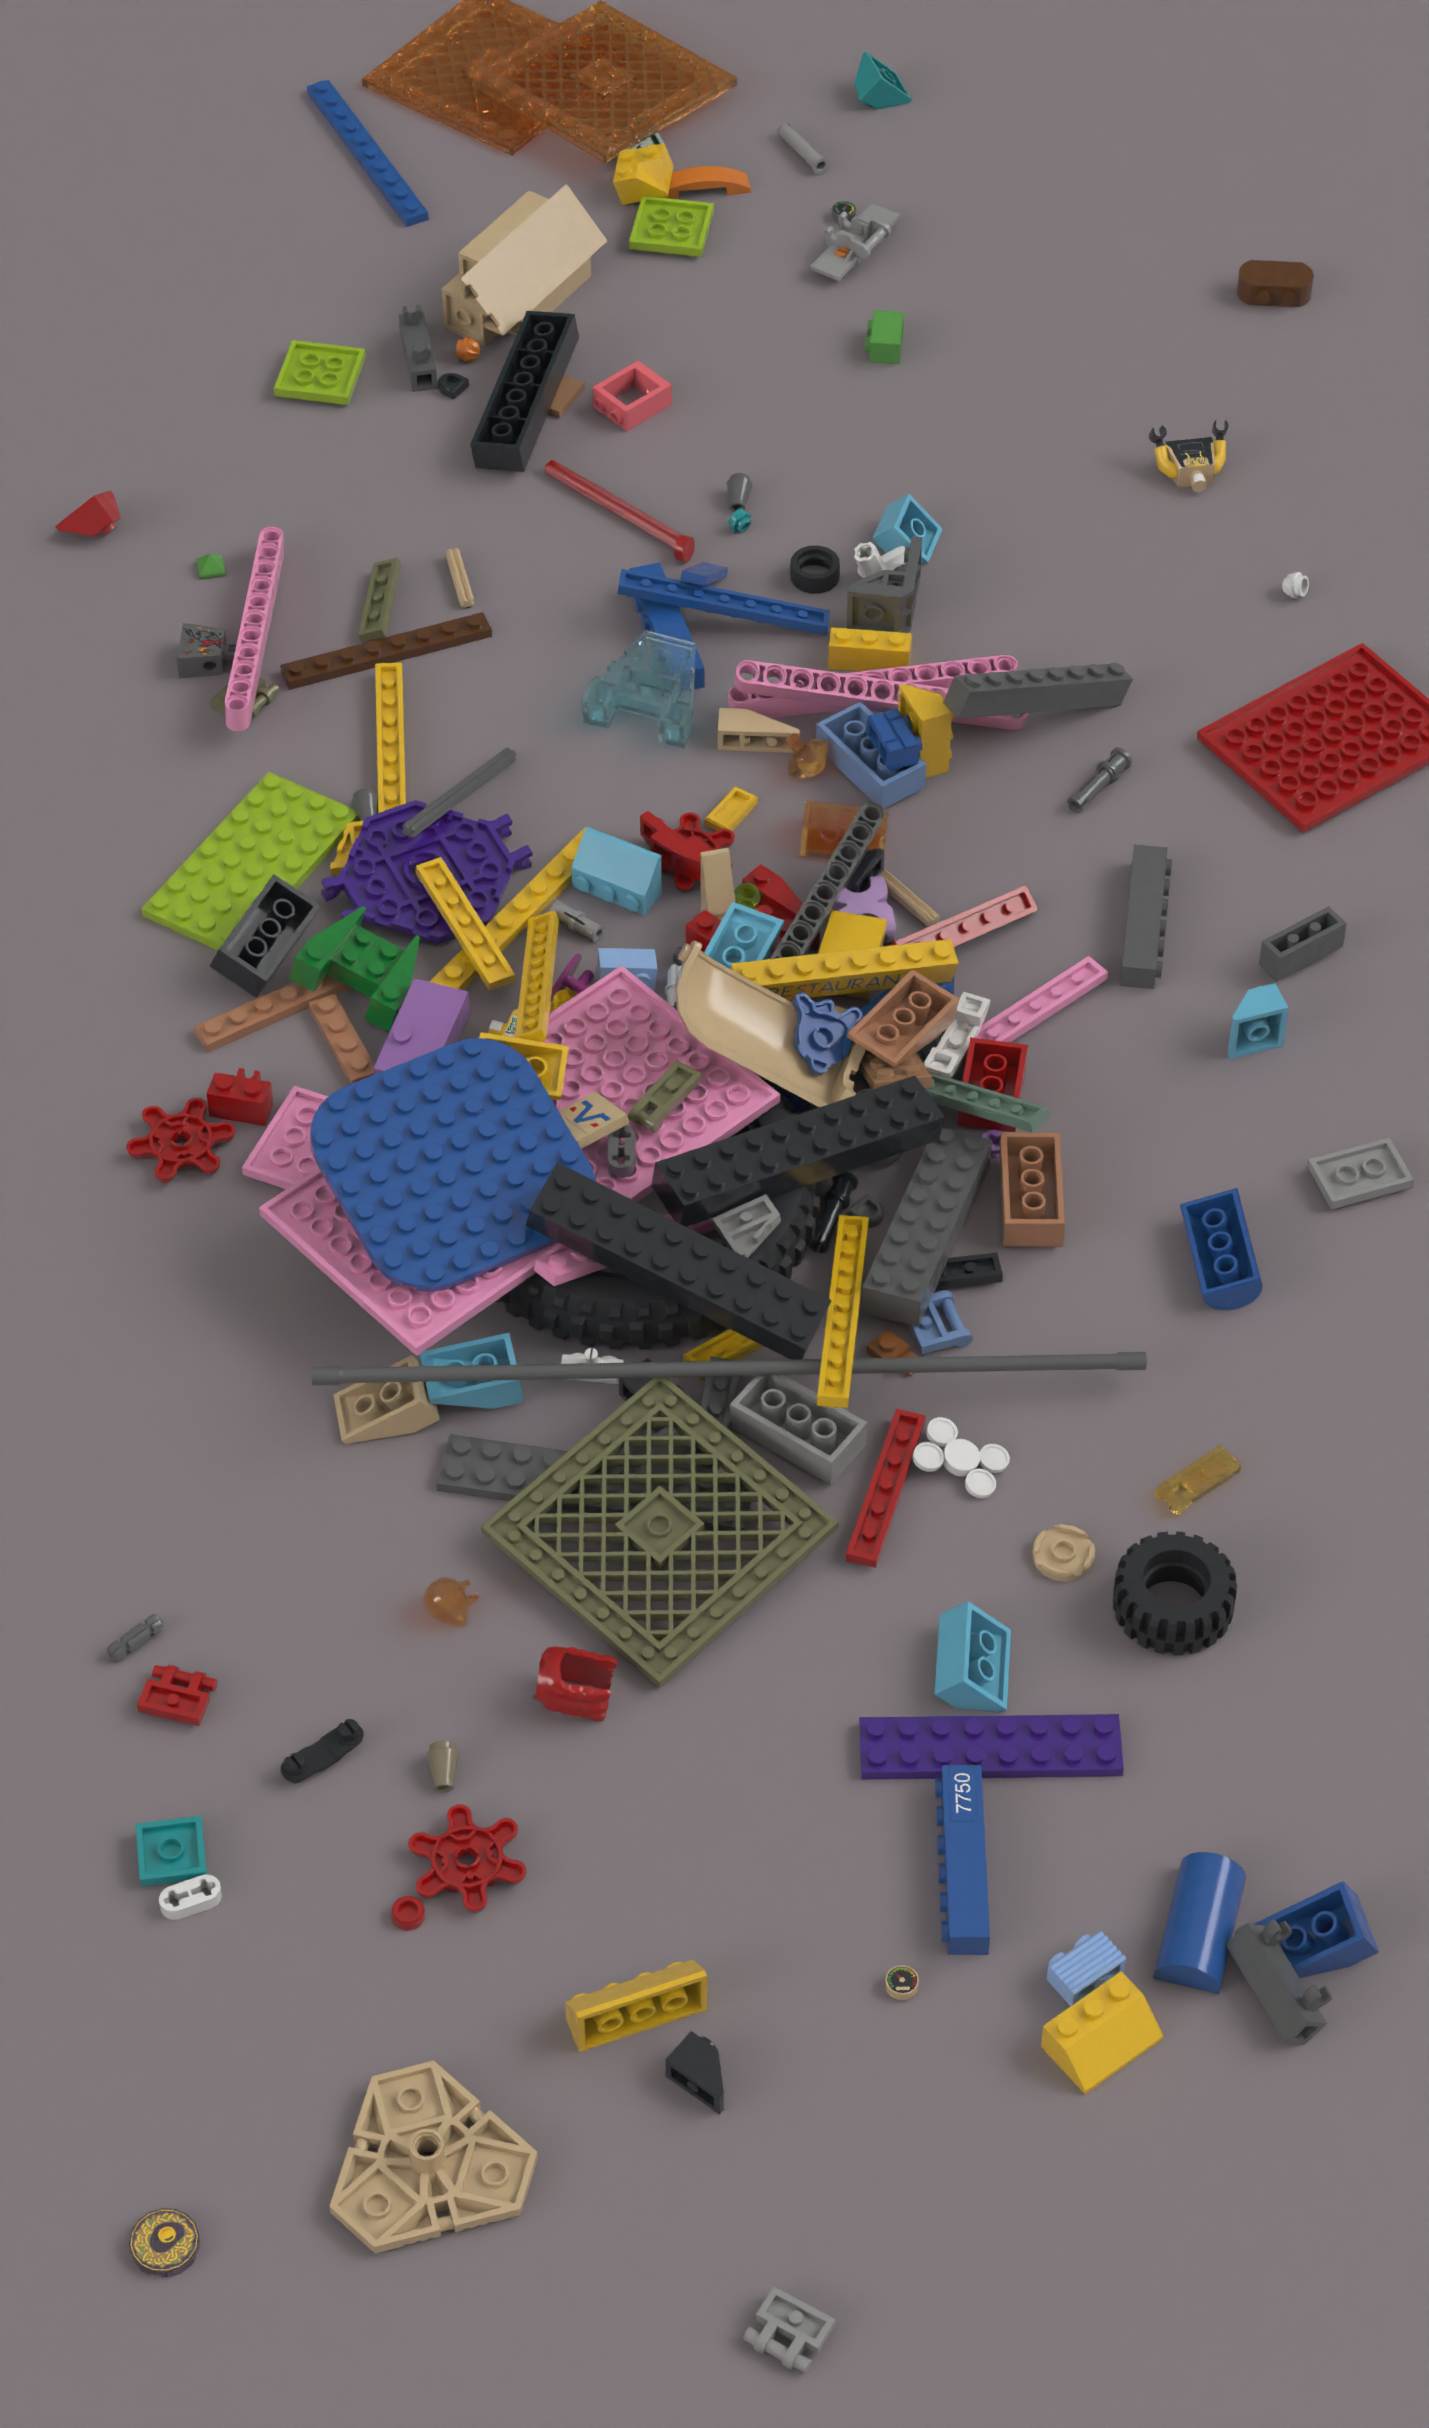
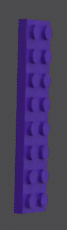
(1001, 1744)

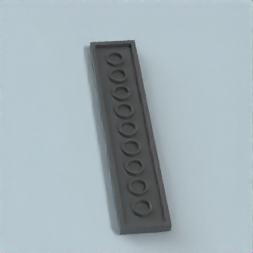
(505, 1469)

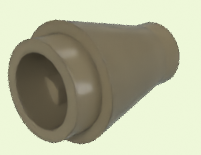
(442, 1763)

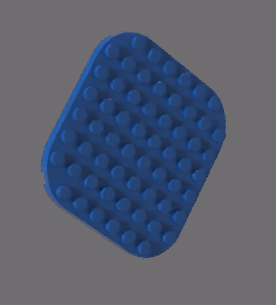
(444, 1161)

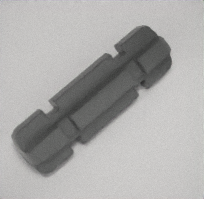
(135, 1638)

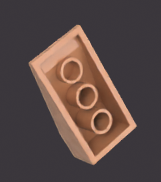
(906, 1019)

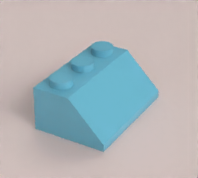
(617, 871)
(972, 1660)

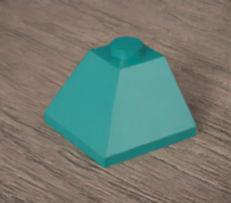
(879, 84)

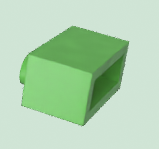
(886, 337)

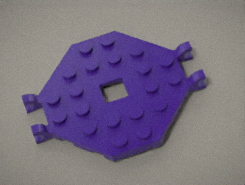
(382, 878)

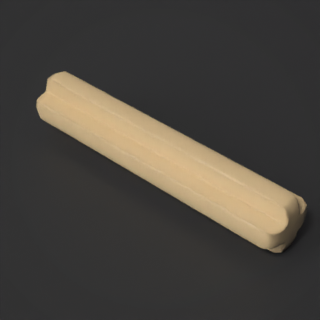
(459, 577)
(910, 900)

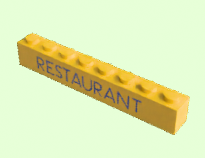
(851, 969)

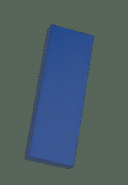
(704, 574)

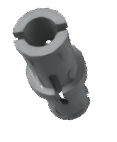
(588, 928)

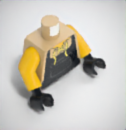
(1191, 460)

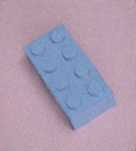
(859, 760)

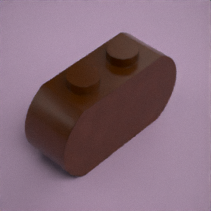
(1275, 283)

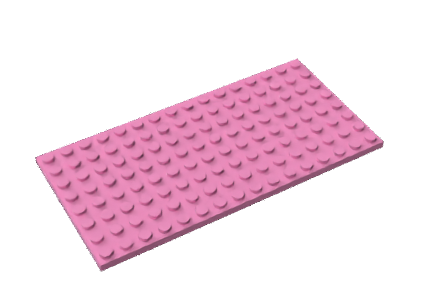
(618, 1046)

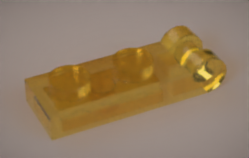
(1198, 1479)

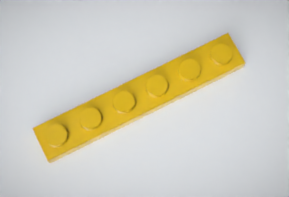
(465, 924)

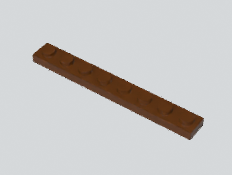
(386, 650)

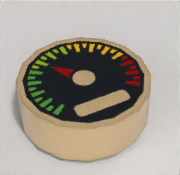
(902, 1982)

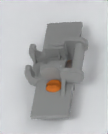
(853, 240)

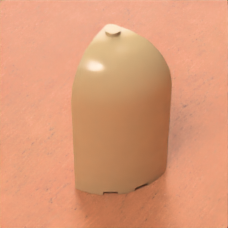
(754, 1028)

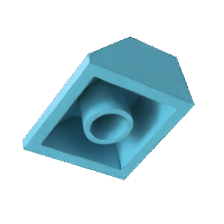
(901, 522)
(1258, 1022)

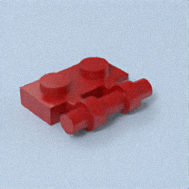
(173, 1701)

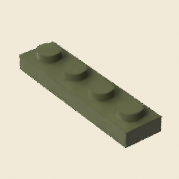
(379, 600)

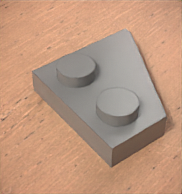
(747, 1225)

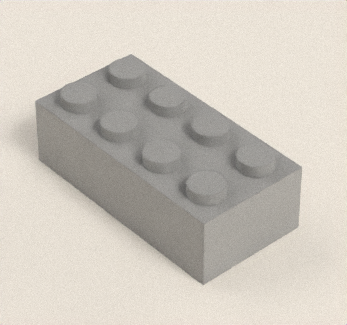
(791, 1424)

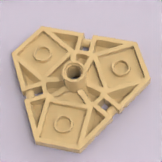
(396, 2192)

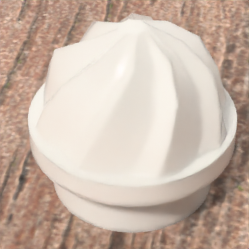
(1295, 585)

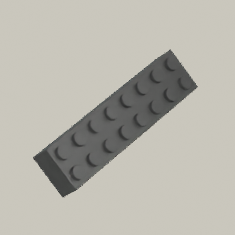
(926, 1227)

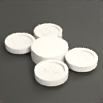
(961, 1457)

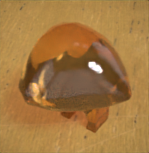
(809, 757)
(448, 1601)

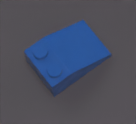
(1326, 1931)

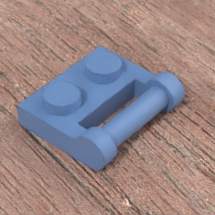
(932, 1334)

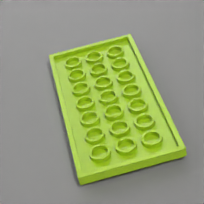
(270, 832)

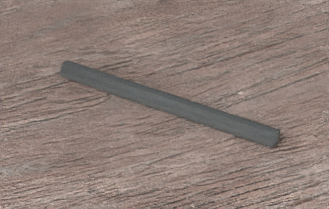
(458, 793)

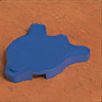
(822, 1032)

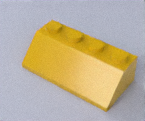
(637, 2004)

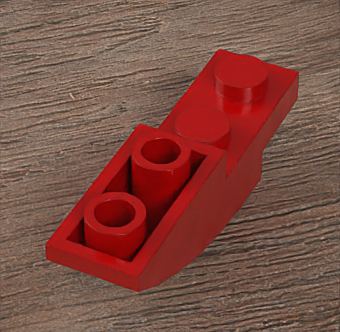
(675, 851)

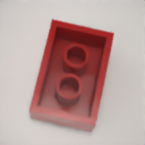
(995, 1067)

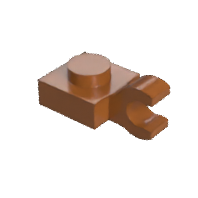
(890, 1346)

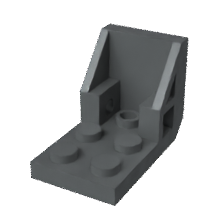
(887, 597)

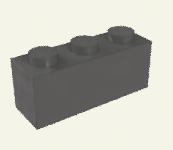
(1302, 943)

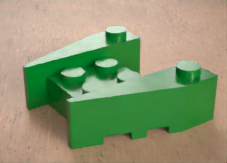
(360, 962)

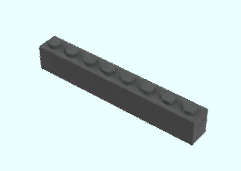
(1037, 690)

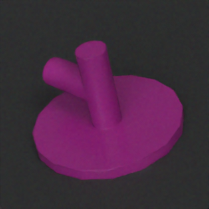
(567, 980)

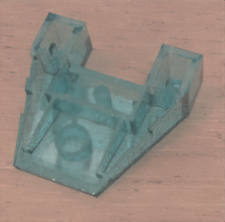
(649, 680)

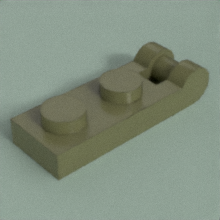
(665, 1096)

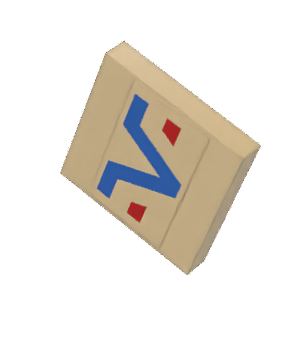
(593, 1118)

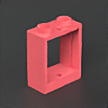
(656, 398)

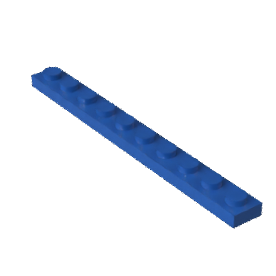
(367, 153)

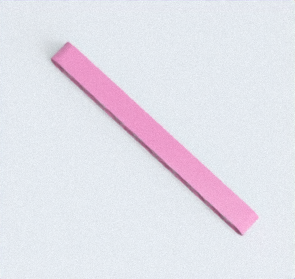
(254, 629)
(930, 674)
(840, 695)

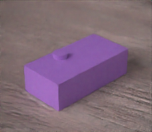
(426, 1021)

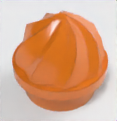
(467, 349)

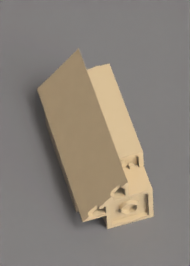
(521, 264)

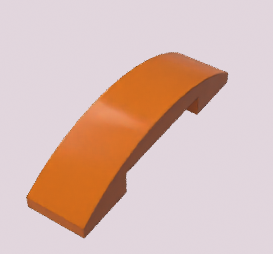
(706, 178)

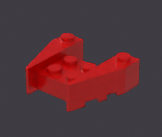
(776, 901)

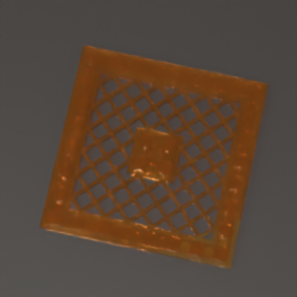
(602, 81)
(452, 110)

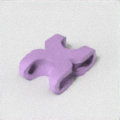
(871, 904)

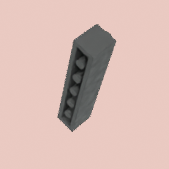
(1144, 917)

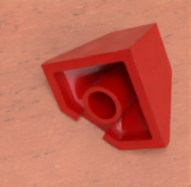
(93, 517)

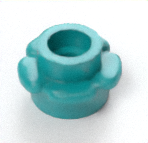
(739, 520)

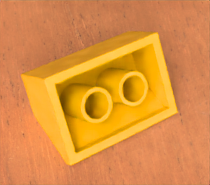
(868, 649)
(931, 722)
(1101, 2033)

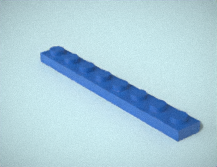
(723, 602)

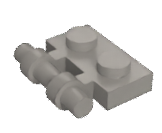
(794, 2320)

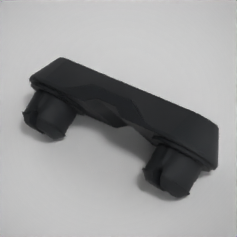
(323, 1752)

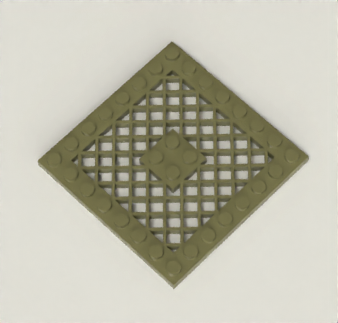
(659, 1529)

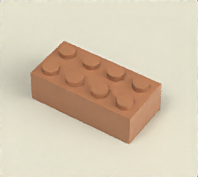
(1031, 1189)

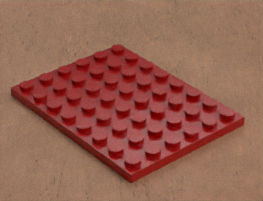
(1326, 737)

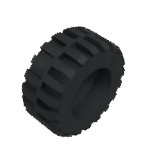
(1183, 1561)

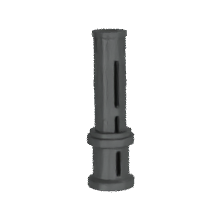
(1106, 773)

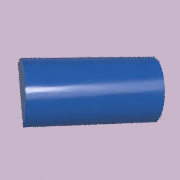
(1222, 1250)
(1201, 1922)

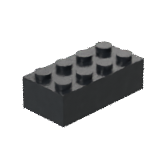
(265, 936)

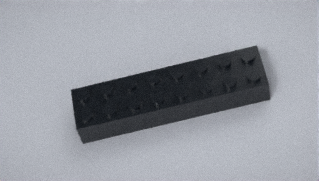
(524, 391)

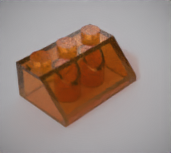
(826, 825)

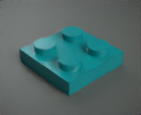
(170, 1850)

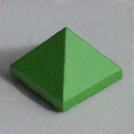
(210, 566)

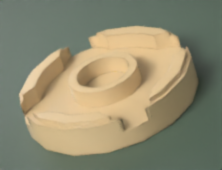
(1063, 1553)

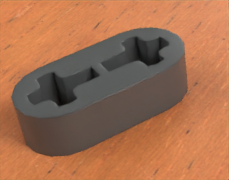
(626, 1151)

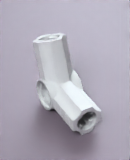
(871, 562)

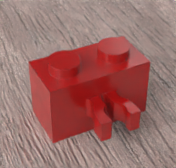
(240, 1098)

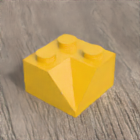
(643, 173)

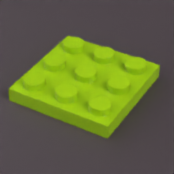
(671, 226)
(320, 372)

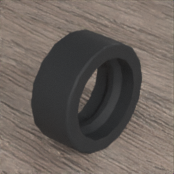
(815, 556)

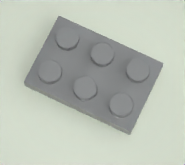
(1360, 1173)

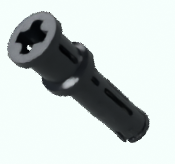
(836, 1201)

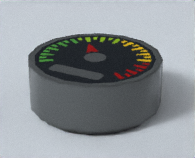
(842, 206)

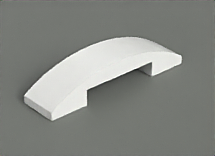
(954, 1044)

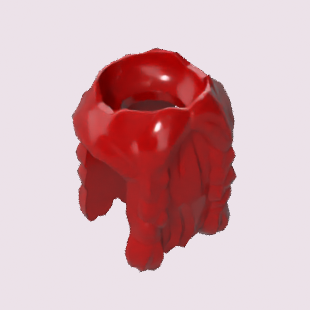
(580, 1668)

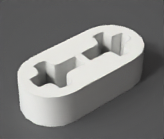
(190, 1897)

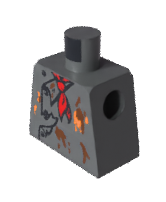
(203, 651)

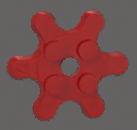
(690, 826)
(187, 1125)
(467, 1839)

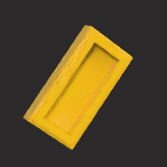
(731, 810)

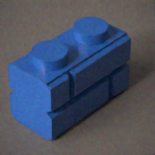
(894, 739)

